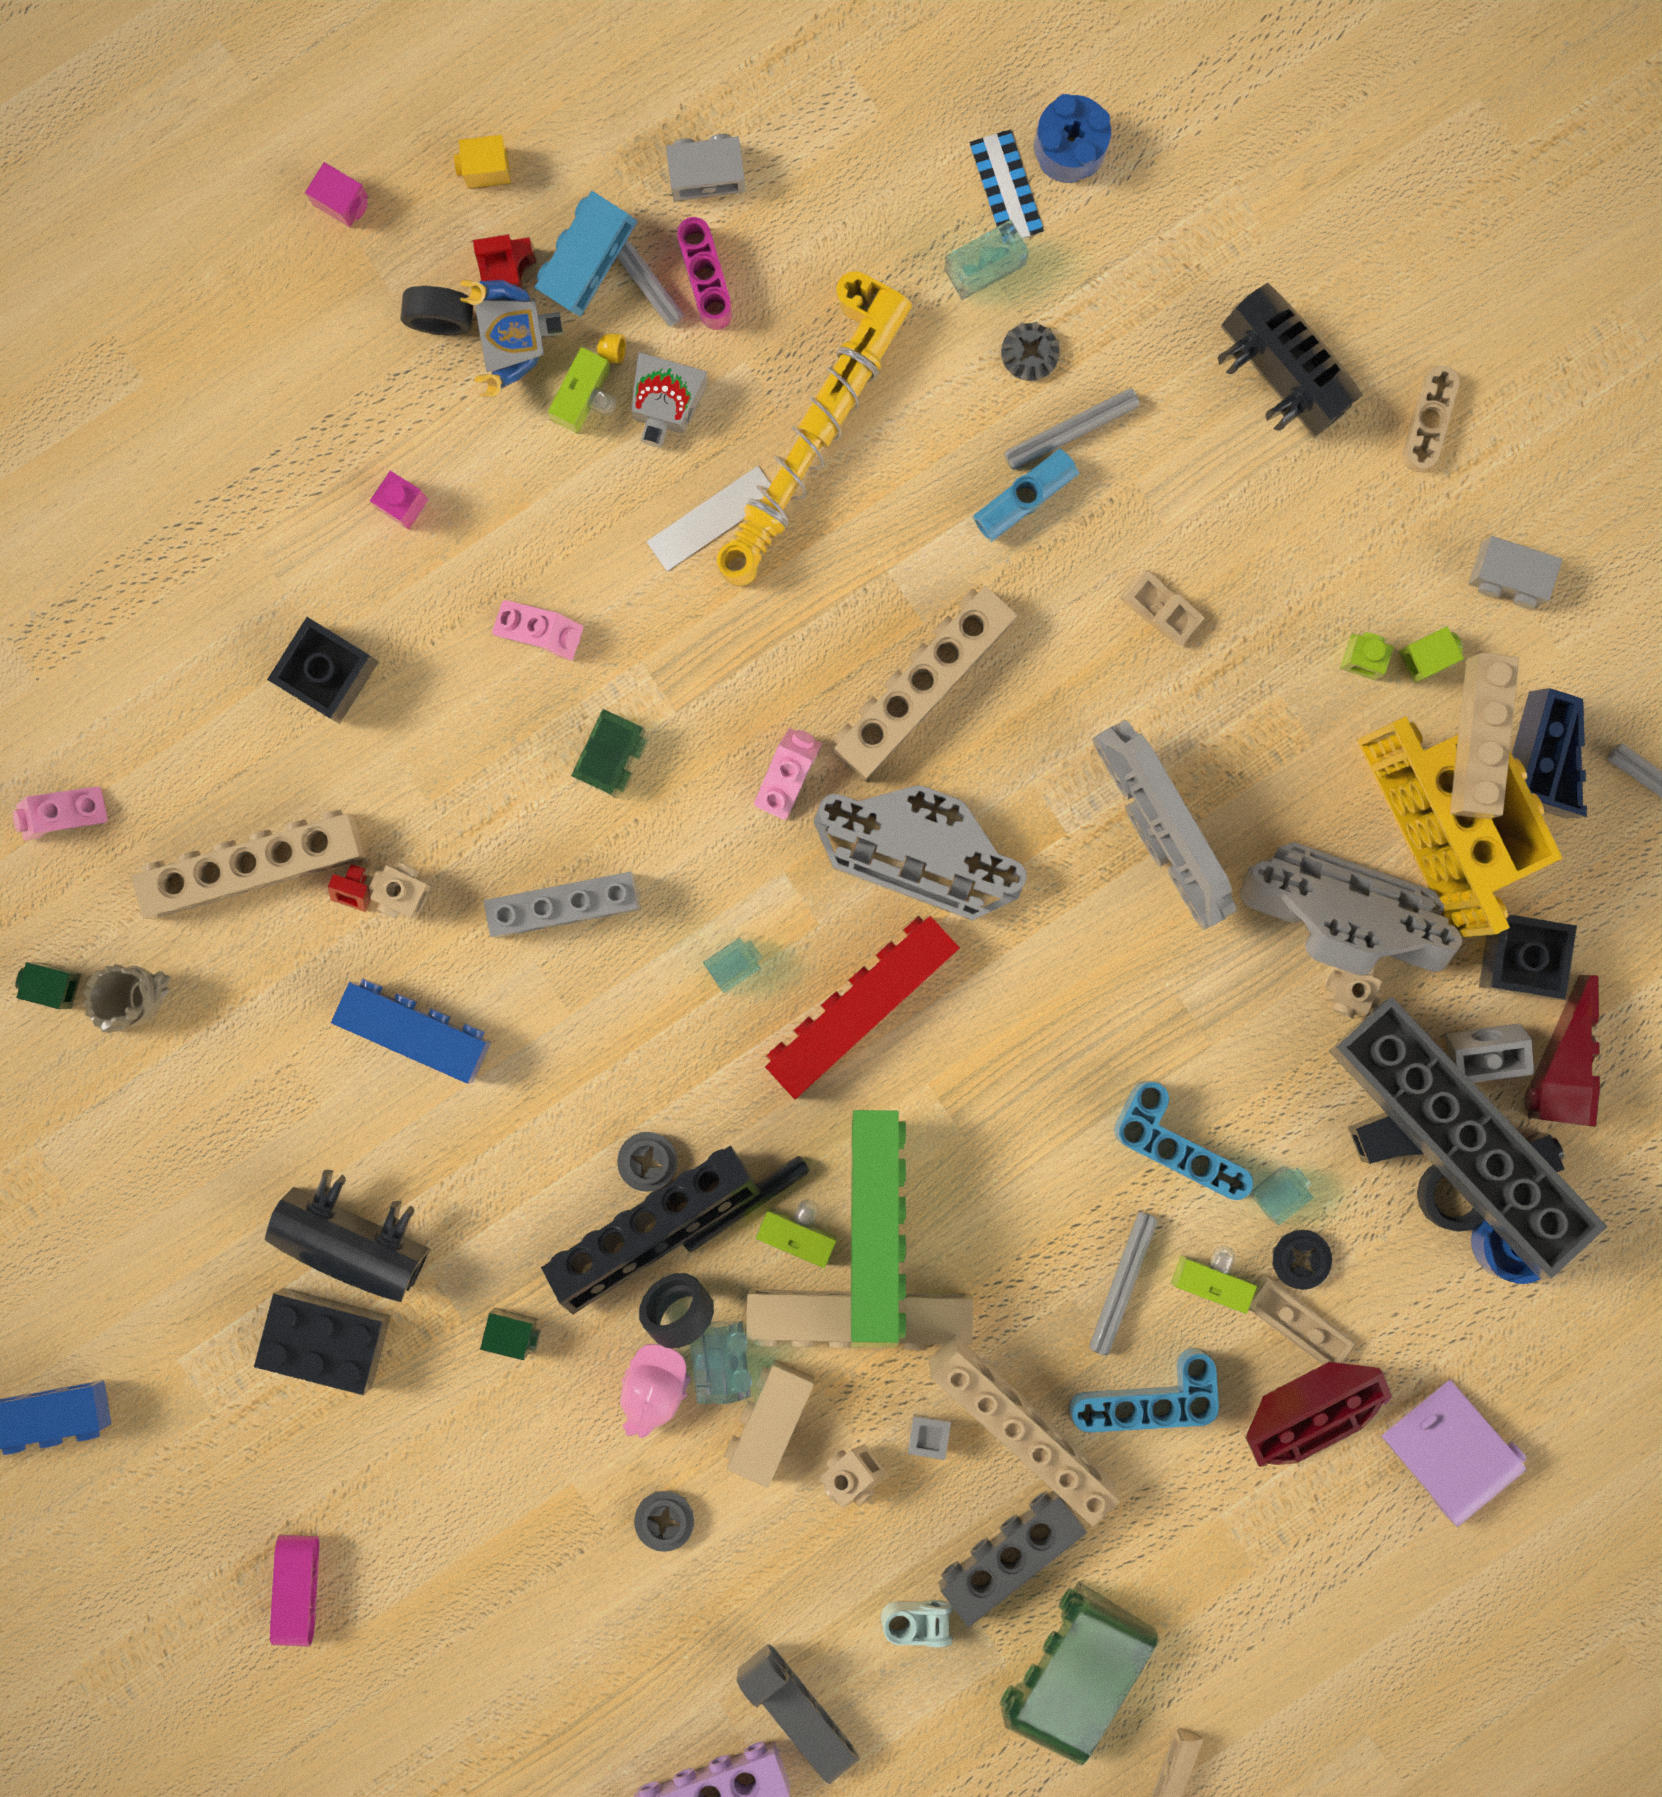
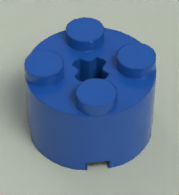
(1076, 118)
(1497, 1256)

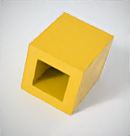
(483, 161)

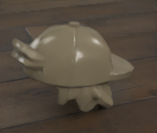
(124, 997)

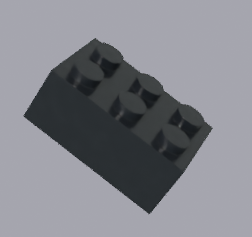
(322, 1341)

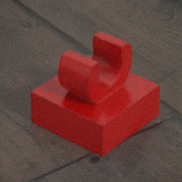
(351, 889)

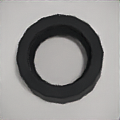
(436, 310)
(1427, 1204)
(690, 1325)

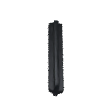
(769, 1186)

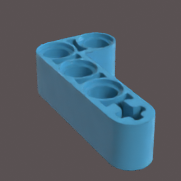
(1184, 1151)
(1144, 1399)

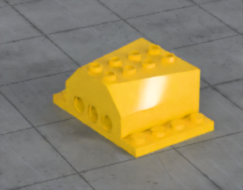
(1457, 854)

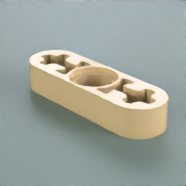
(1448, 396)

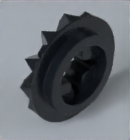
(1319, 1259)

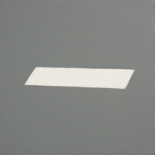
(707, 520)

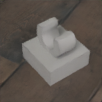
(929, 1436)

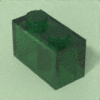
(610, 753)

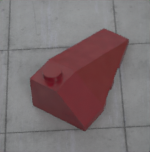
(1564, 1080)

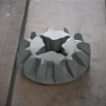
(1031, 367)
(631, 1169)
(648, 1528)

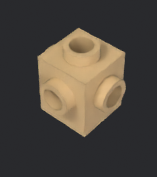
(412, 894)
(1340, 993)
(852, 1476)

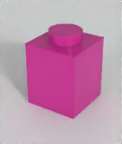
(337, 195)
(399, 500)

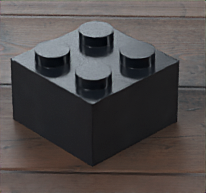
(323, 670)
(1529, 958)

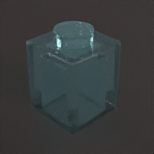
(733, 964)
(1282, 1194)

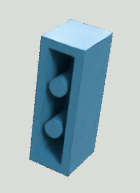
(585, 253)

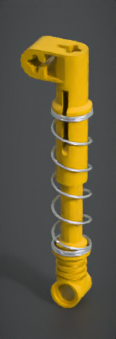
(857, 363)

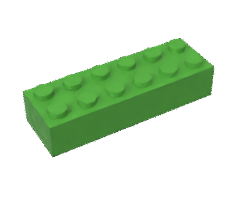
(875, 1229)

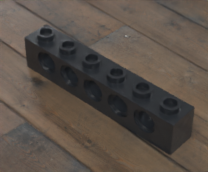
(670, 1231)

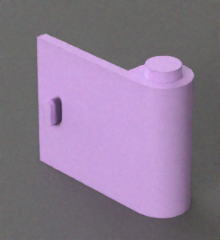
(1457, 1456)

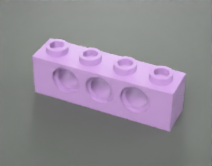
(758, 1759)

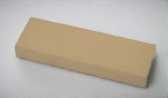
(1300, 1323)

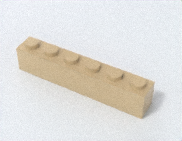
(827, 1317)

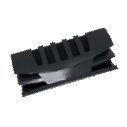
(1290, 360)
(345, 1243)

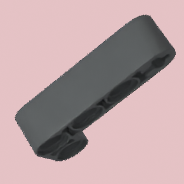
(771, 1682)

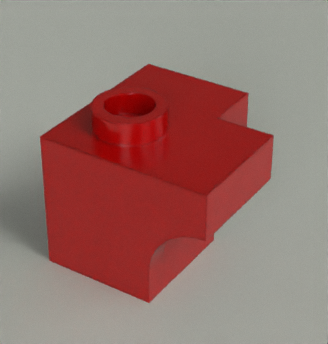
(504, 258)

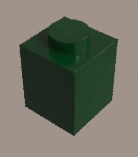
(47, 985)
(510, 1334)

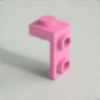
(538, 628)
(787, 773)
(59, 811)

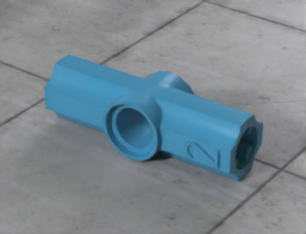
(1042, 480)

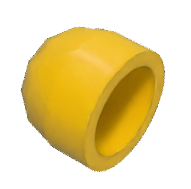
(612, 347)

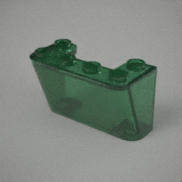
(1081, 1676)

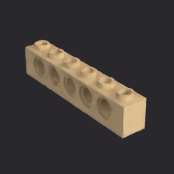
(995, 620)
(154, 882)
(1023, 1430)

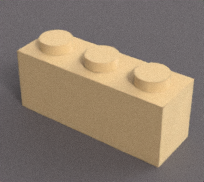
(769, 1422)

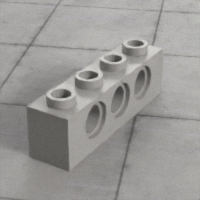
(562, 905)

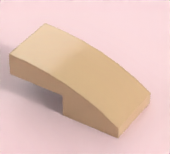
(1162, 608)

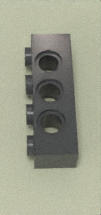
(974, 1600)

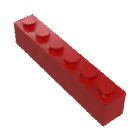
(862, 1007)

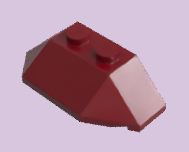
(1315, 1412)

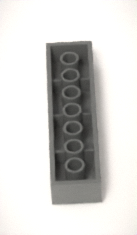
(1468, 1139)

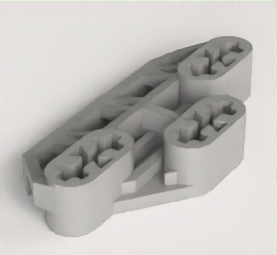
(1166, 823)
(921, 842)
(1352, 910)

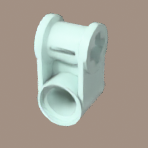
(920, 1624)

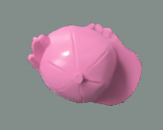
(653, 1388)

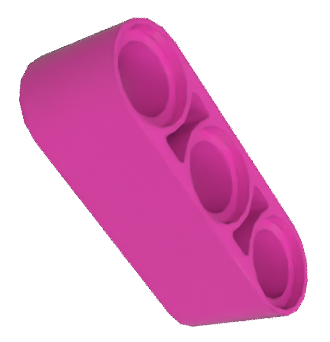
(704, 256)
(294, 1590)

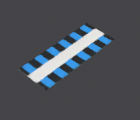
(1006, 182)

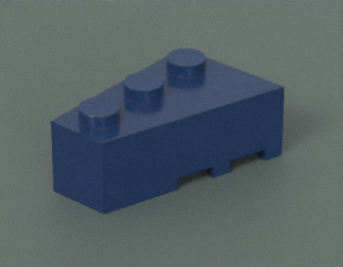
(1551, 751)

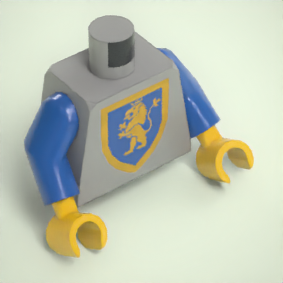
(508, 331)

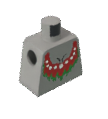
(665, 396)

